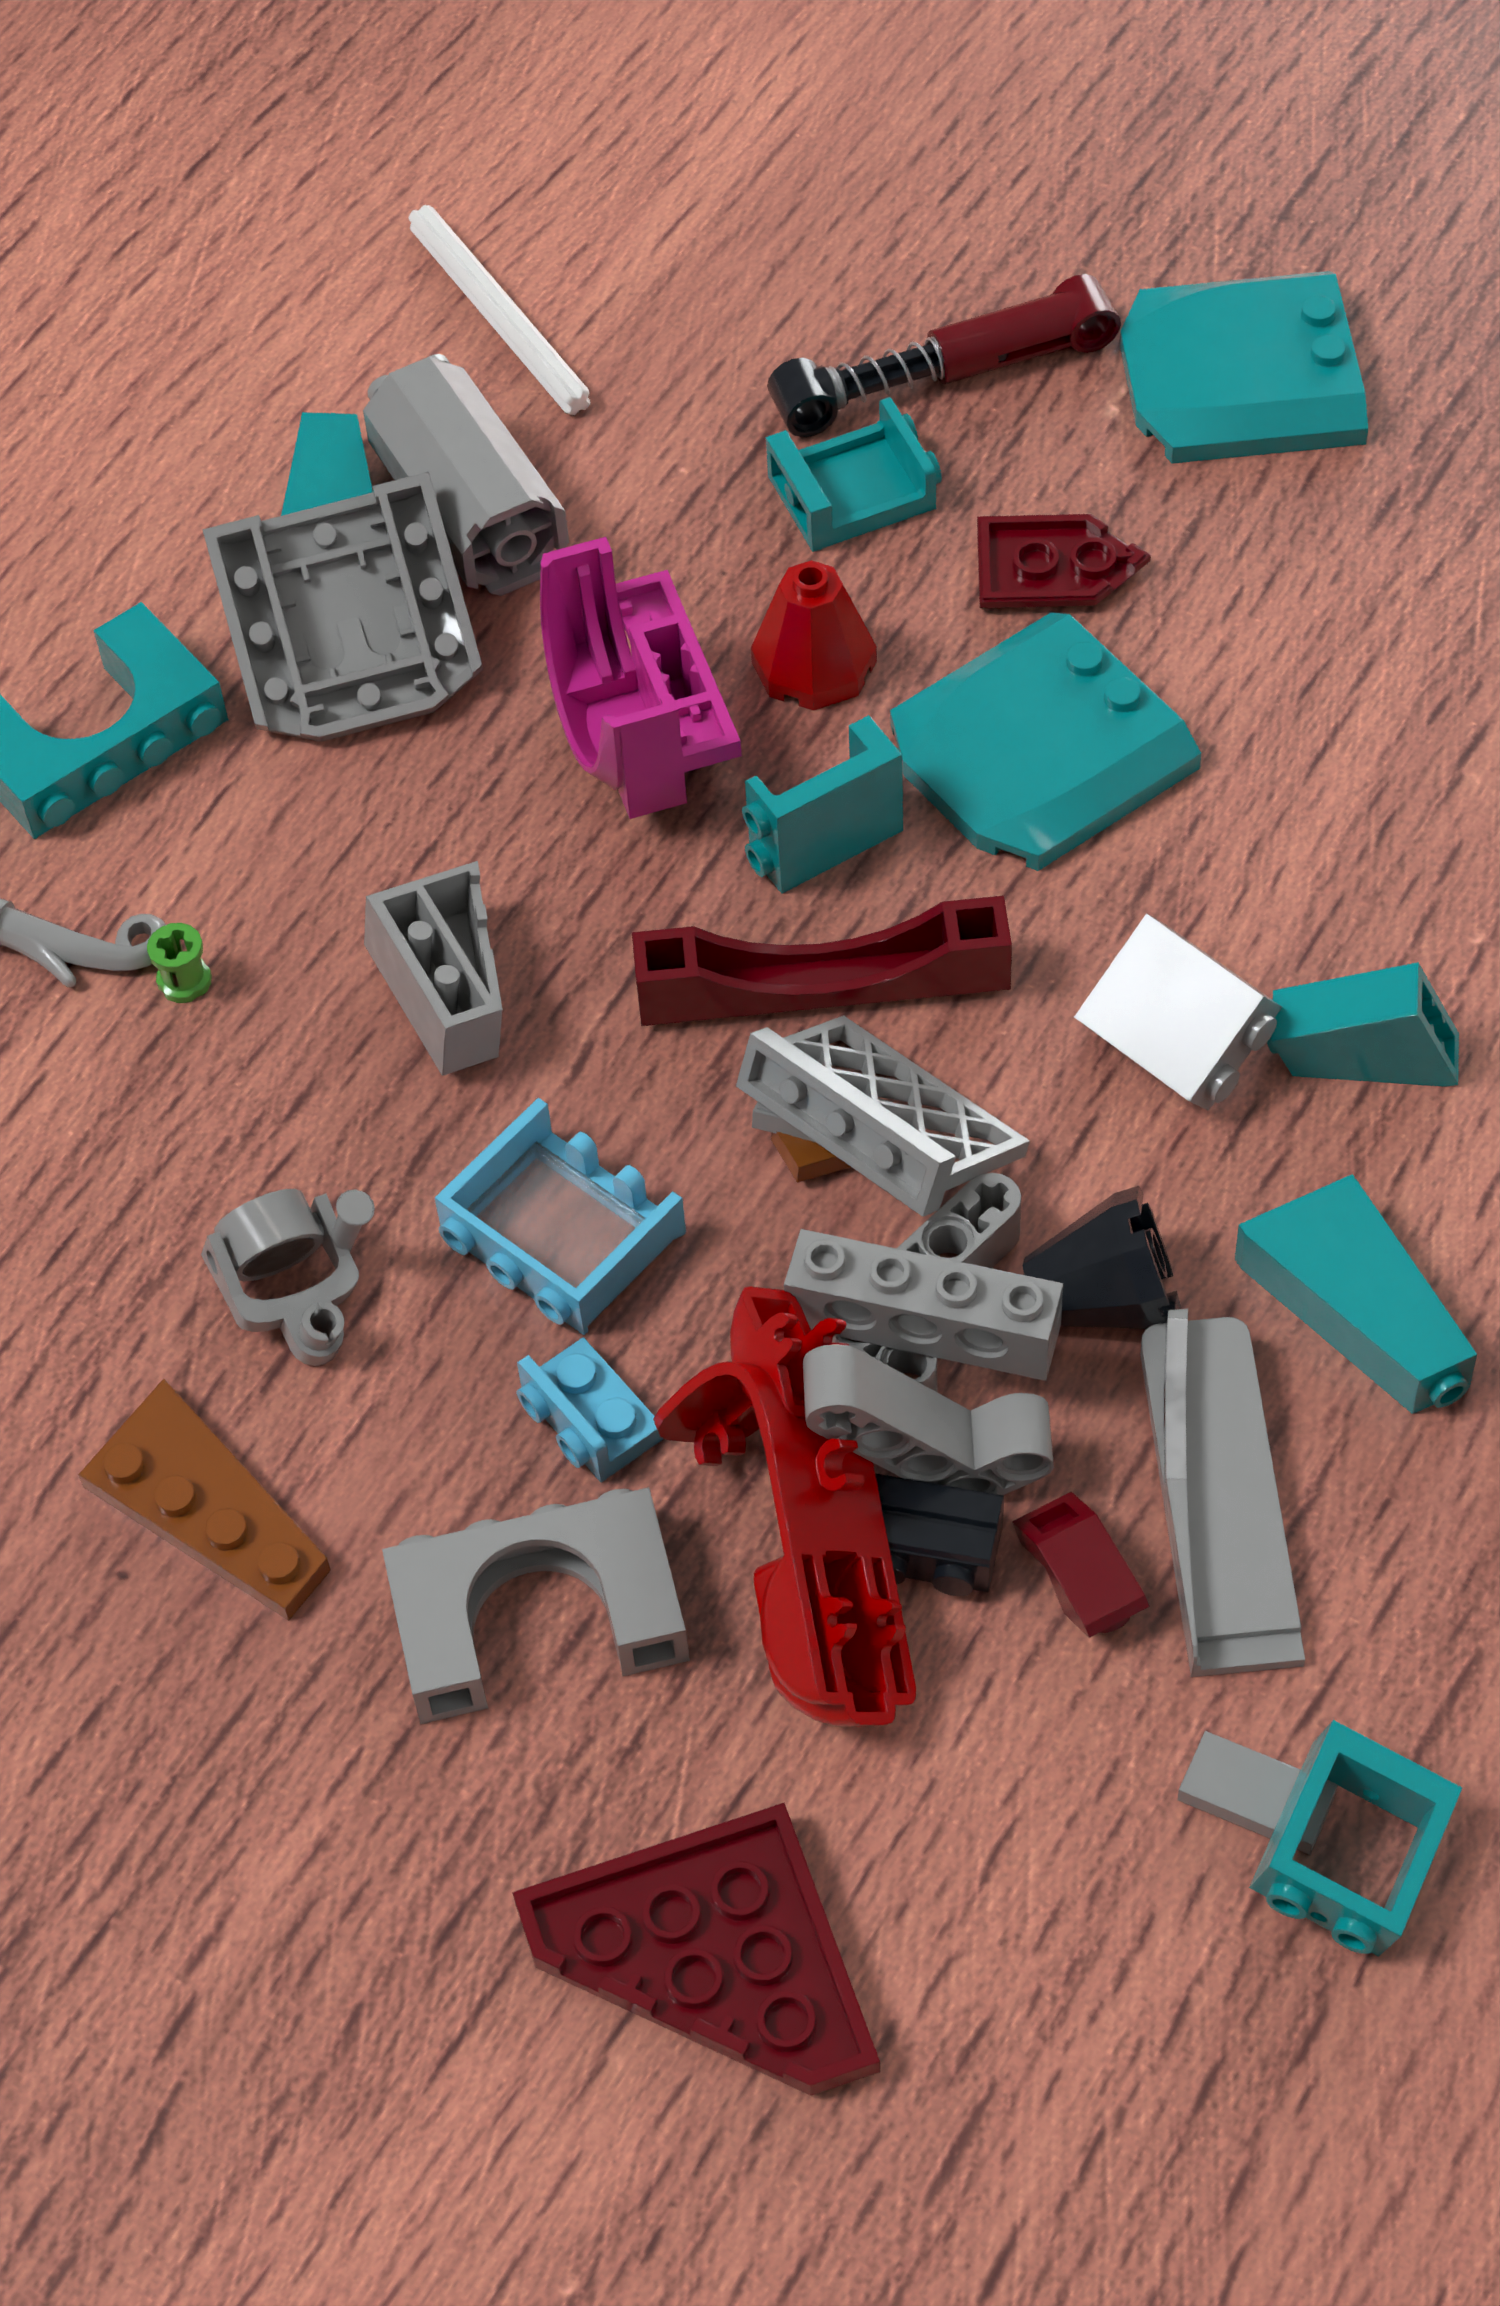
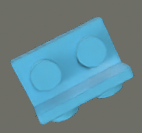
(589, 1409)

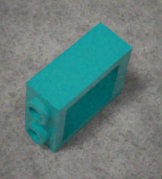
(1384, 1781)

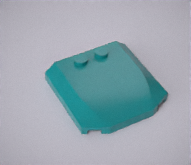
(1244, 367)
(1041, 742)

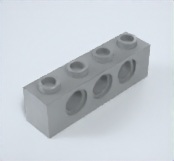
(928, 1303)

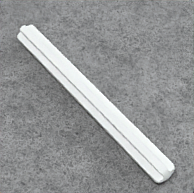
(499, 310)

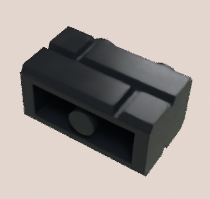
(941, 1533)

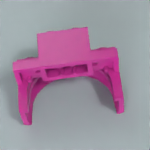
(626, 715)

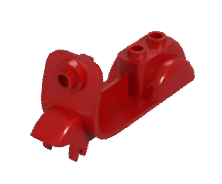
(833, 1597)

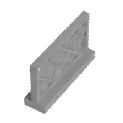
(869, 1134)

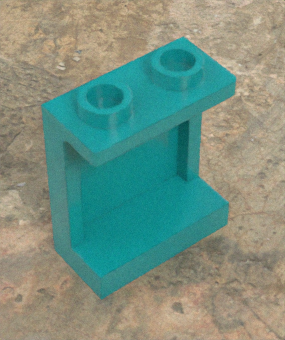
(854, 479)
(828, 815)

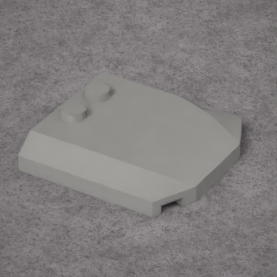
(345, 612)

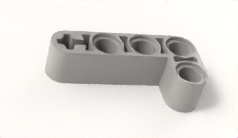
(979, 1227)
(921, 1431)

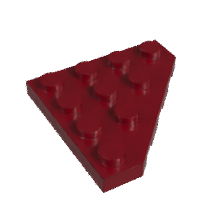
(714, 1944)

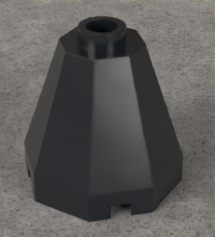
(1109, 1266)

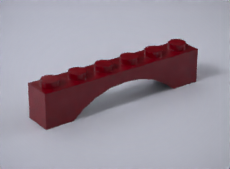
(708, 976)

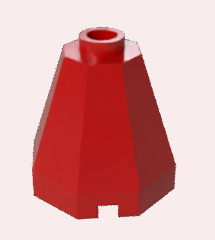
(813, 640)

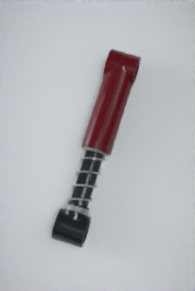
(1072, 316)

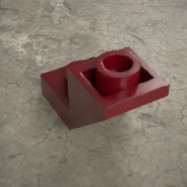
(1082, 1564)

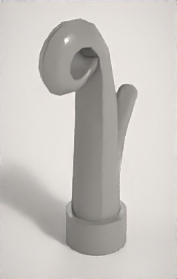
(54, 944)

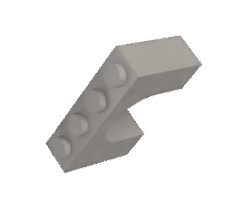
(448, 1577)

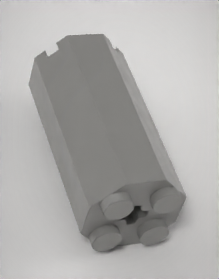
(485, 486)

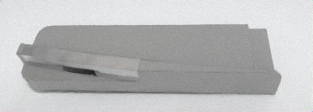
(1220, 1497)

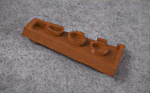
(198, 1497)

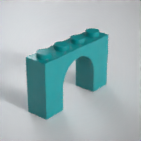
(172, 706)

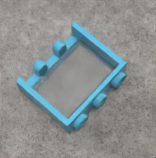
(556, 1219)

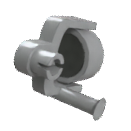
(274, 1236)

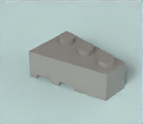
(440, 964)

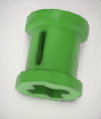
(188, 966)

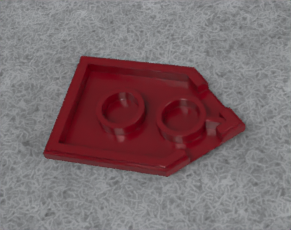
(1051, 560)

